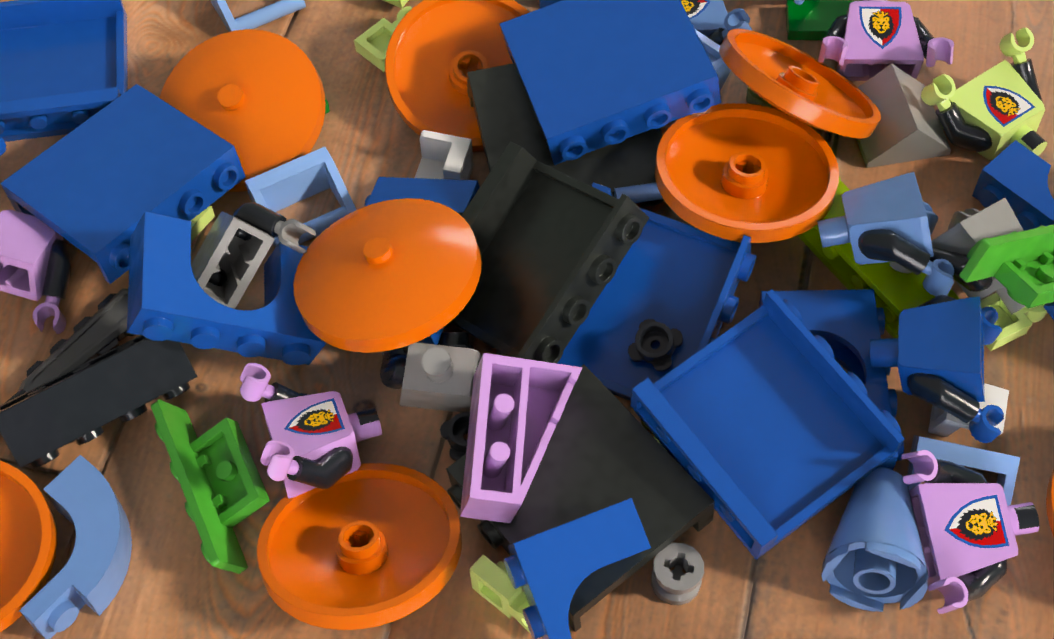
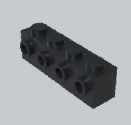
(92, 396)

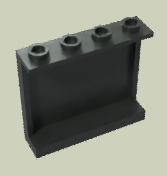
(507, 116)
(543, 255)
(592, 463)

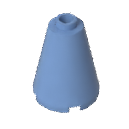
(877, 547)

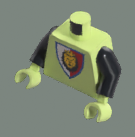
(994, 106)

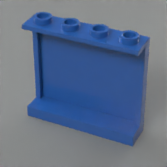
(59, 64)
(609, 70)
(116, 167)
(668, 277)
(768, 424)

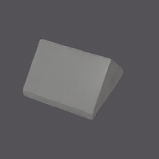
(907, 124)

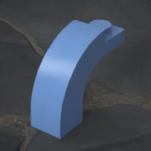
(99, 551)

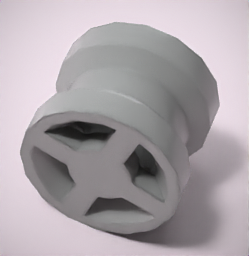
(674, 585)

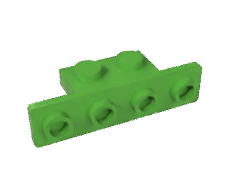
(1019, 262)
(215, 479)

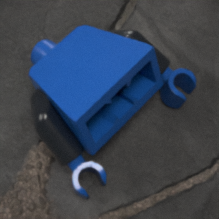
(943, 358)

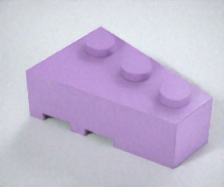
(509, 431)

